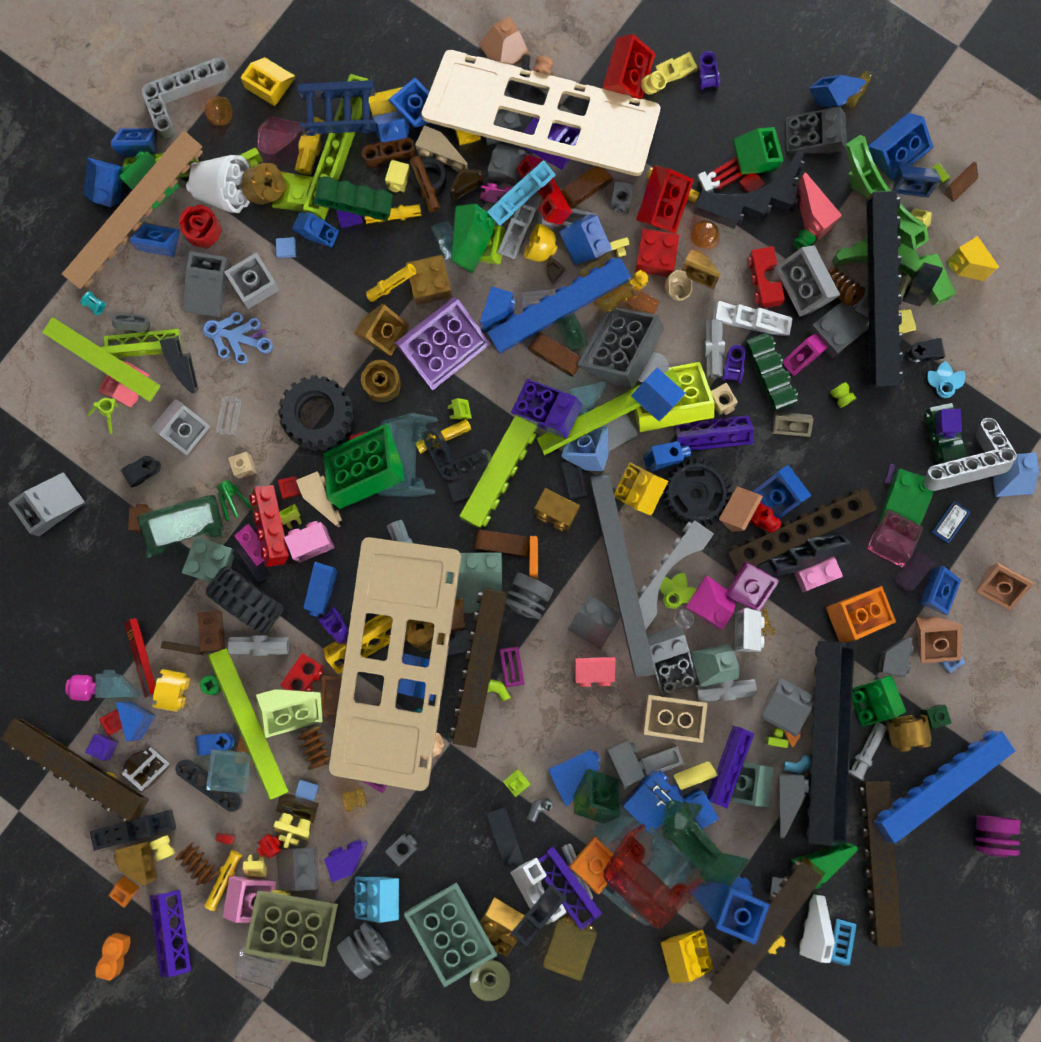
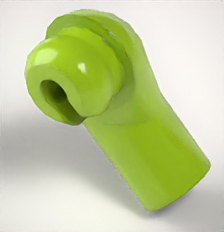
(498, 687)

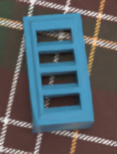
(849, 943)

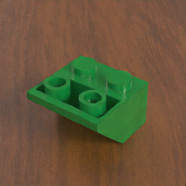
(758, 151)
(877, 701)

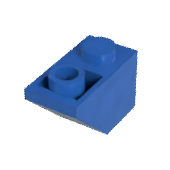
(315, 229)

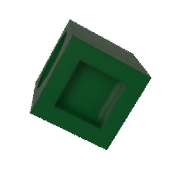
(937, 716)

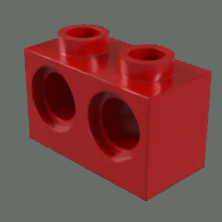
(298, 673)

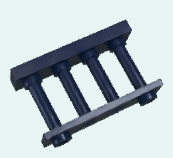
(337, 90)

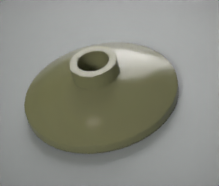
(491, 989)

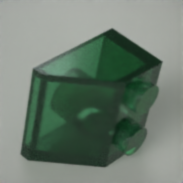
(597, 797)

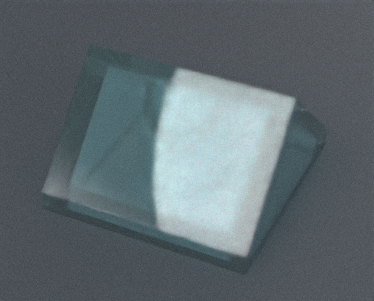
(228, 771)
(615, 830)

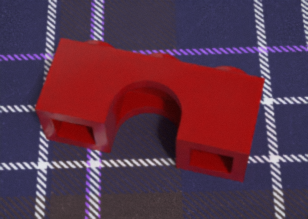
(766, 293)

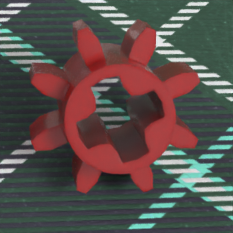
(269, 846)

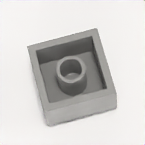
(252, 280)

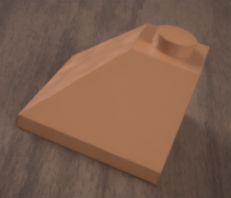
(504, 43)
(938, 639)

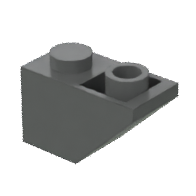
(896, 658)

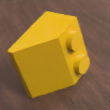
(973, 261)

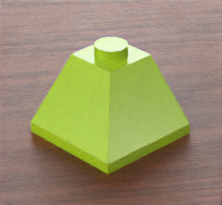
(296, 192)

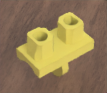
(284, 826)

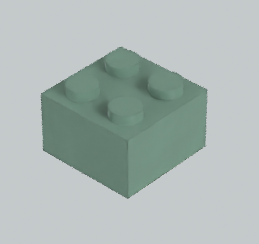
(207, 559)

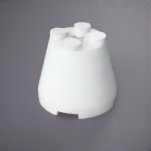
(219, 182)

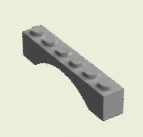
(693, 540)

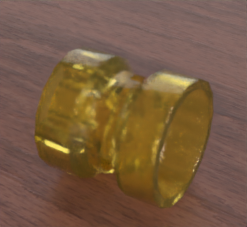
(354, 799)

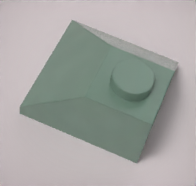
(715, 664)

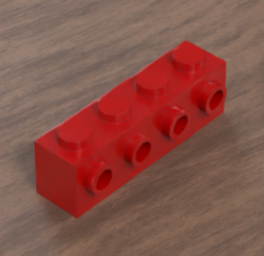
(269, 525)

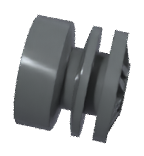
(528, 596)
(360, 953)

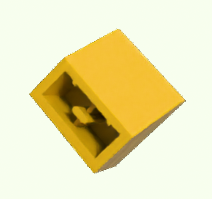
(267, 80)
(640, 488)
(687, 956)

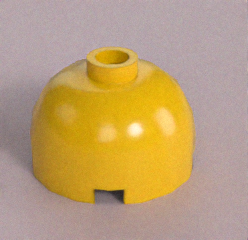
(541, 244)

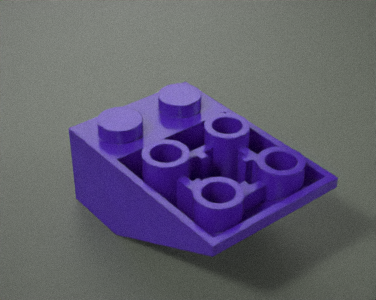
(558, 133)
(547, 408)

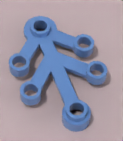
(234, 336)

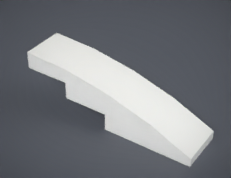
(753, 319)

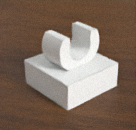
(706, 183)

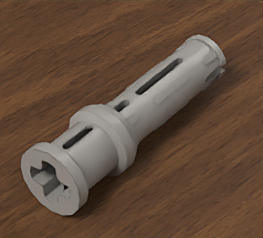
(863, 759)

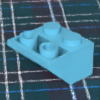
(376, 898)

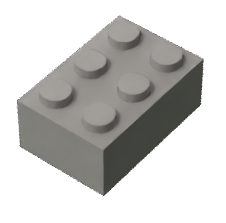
(807, 280)

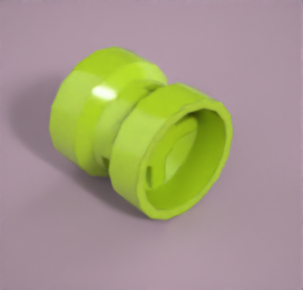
(843, 395)

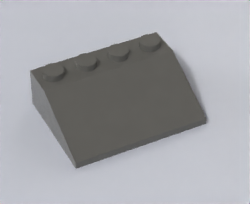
(622, 346)

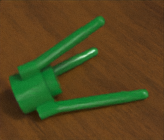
(227, 492)

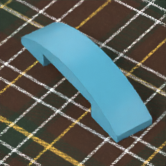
(521, 192)

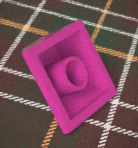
(712, 603)

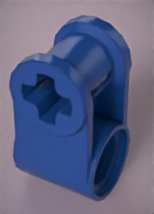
(210, 742)

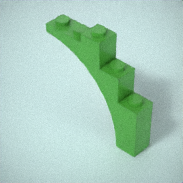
(867, 179)
(910, 264)

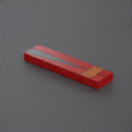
(140, 657)

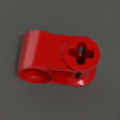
(764, 519)

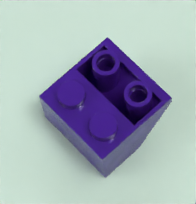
(345, 862)

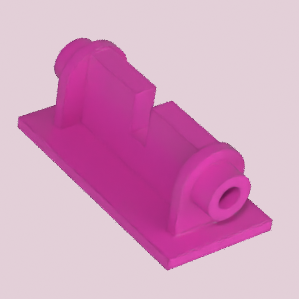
(492, 192)
(248, 539)

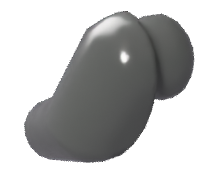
(539, 806)

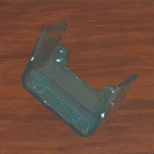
(406, 432)
(666, 863)

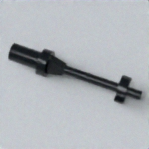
(525, 65)

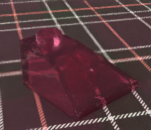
(276, 134)

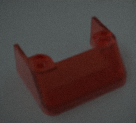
(641, 886)

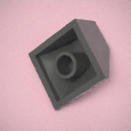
(504, 164)

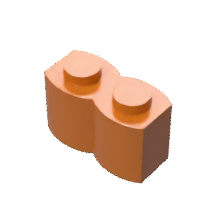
(113, 956)

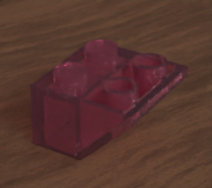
(895, 538)

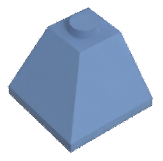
(589, 450)
(1019, 479)

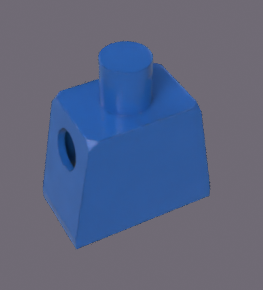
(391, 126)
(665, 456)
(707, 815)

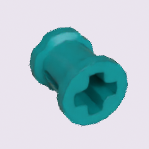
(93, 303)

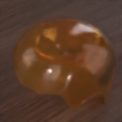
(218, 110)
(705, 235)

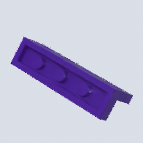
(715, 436)
(730, 766)
(575, 886)
(163, 934)

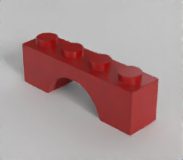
(554, 205)

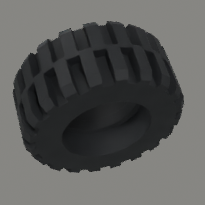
(299, 396)
(244, 600)

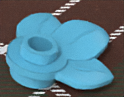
(945, 377)

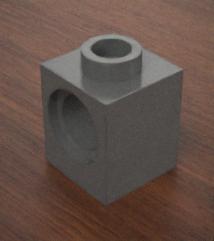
(621, 189)
(394, 853)

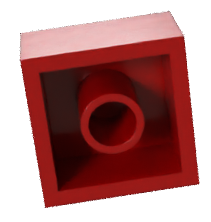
(657, 252)

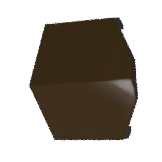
(465, 182)
(144, 769)

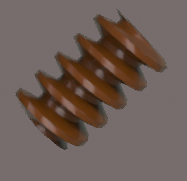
(849, 291)
(313, 747)
(196, 865)

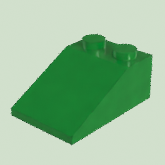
(471, 235)
(907, 496)
(829, 859)

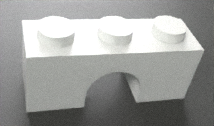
(528, 880)

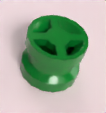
(805, 239)
(214, 685)

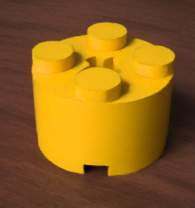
(170, 690)

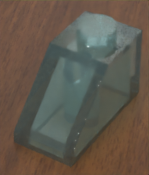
(444, 237)
(588, 395)
(114, 686)

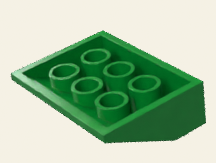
(362, 467)

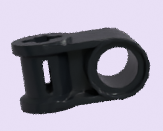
(926, 351)
(138, 471)

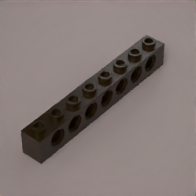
(863, 506)

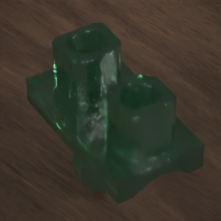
(572, 332)

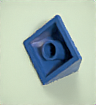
(133, 140)
(156, 239)
(658, 394)
(940, 590)
(134, 720)

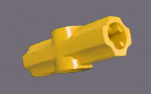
(308, 150)

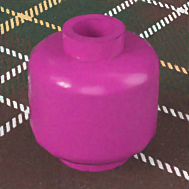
(80, 687)

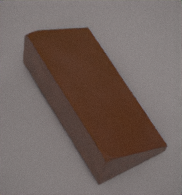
(962, 182)

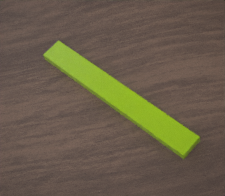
(101, 359)
(597, 417)
(247, 724)

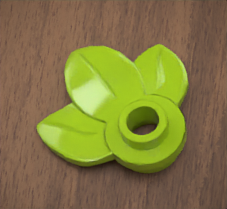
(678, 588)

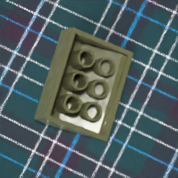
(290, 928)

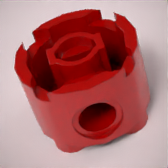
(200, 226)

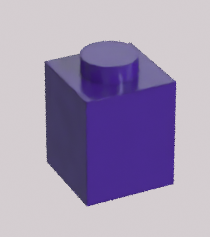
(348, 219)
(948, 423)
(101, 747)

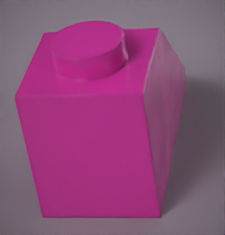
(804, 354)

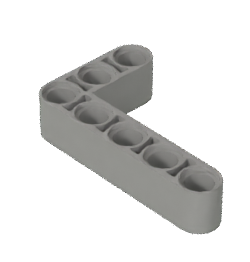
(180, 90)
(996, 460)

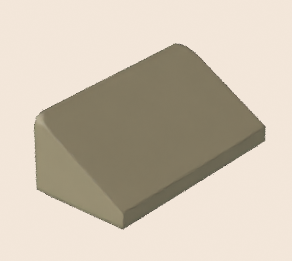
(792, 424)

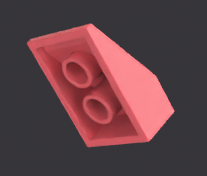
(816, 209)

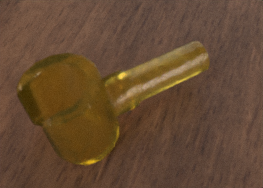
(767, 623)

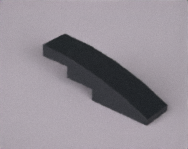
(814, 552)
(132, 830)

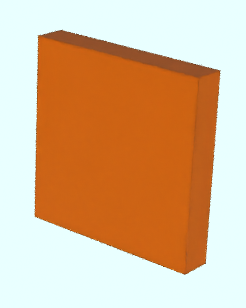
(534, 557)
(591, 863)

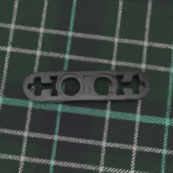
(185, 776)

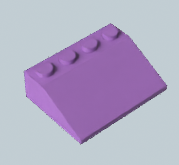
(442, 343)

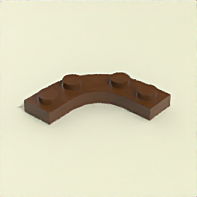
(330, 697)

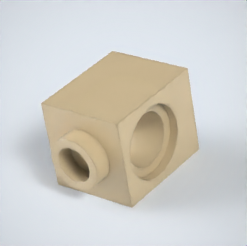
(724, 391)
(242, 465)

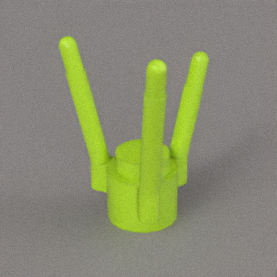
(105, 408)

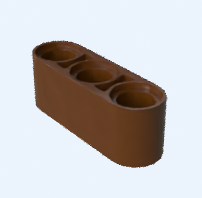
(383, 159)
(586, 186)
(554, 354)
(501, 543)

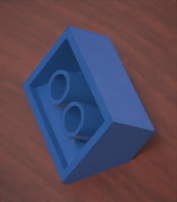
(901, 144)

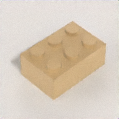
(674, 718)

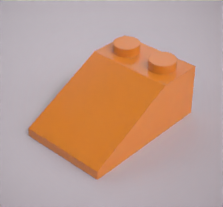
(861, 615)

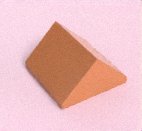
(740, 509)
(1003, 586)

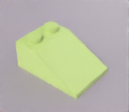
(288, 710)

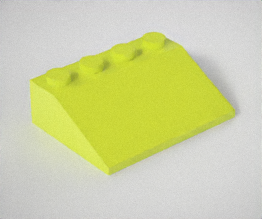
(693, 406)

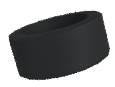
(436, 164)

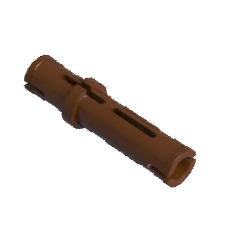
(428, 191)

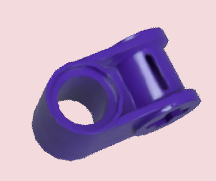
(708, 74)
(734, 368)
(335, 626)

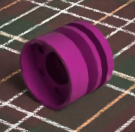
(997, 835)

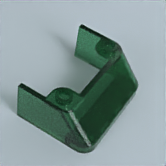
(180, 523)
(690, 839)

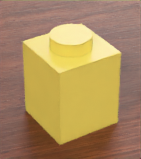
(397, 176)

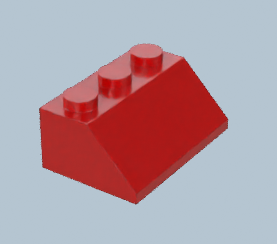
(628, 66)
(664, 199)

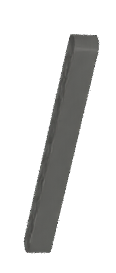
(622, 576)

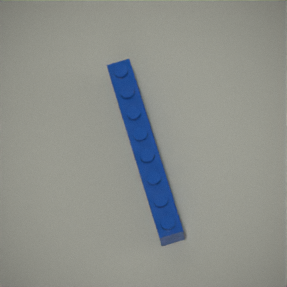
(560, 305)
(943, 786)

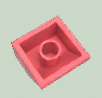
(116, 390)
(594, 671)

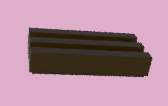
(181, 648)
(297, 804)

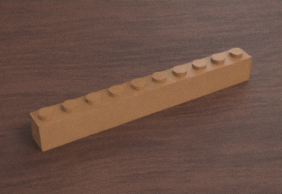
(132, 210)

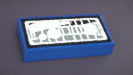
(950, 522)

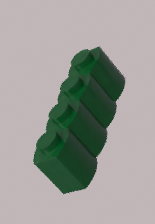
(354, 199)
(771, 372)
(945, 449)

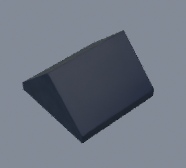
(915, 181)

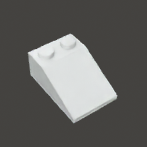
(748, 631)

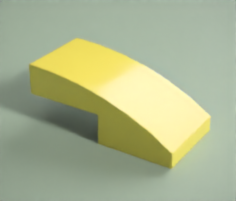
(677, 68)

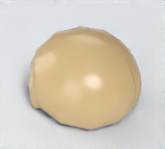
(678, 285)

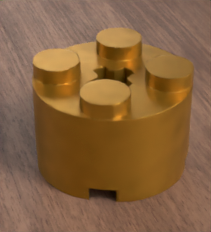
(263, 183)
(370, 381)
(420, 634)
(909, 732)

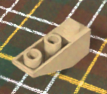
(435, 145)
(314, 492)

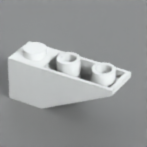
(818, 934)

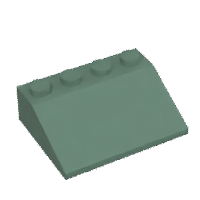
(476, 572)
(450, 934)

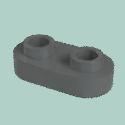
(130, 322)

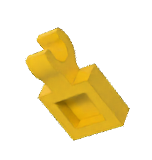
(639, 280)

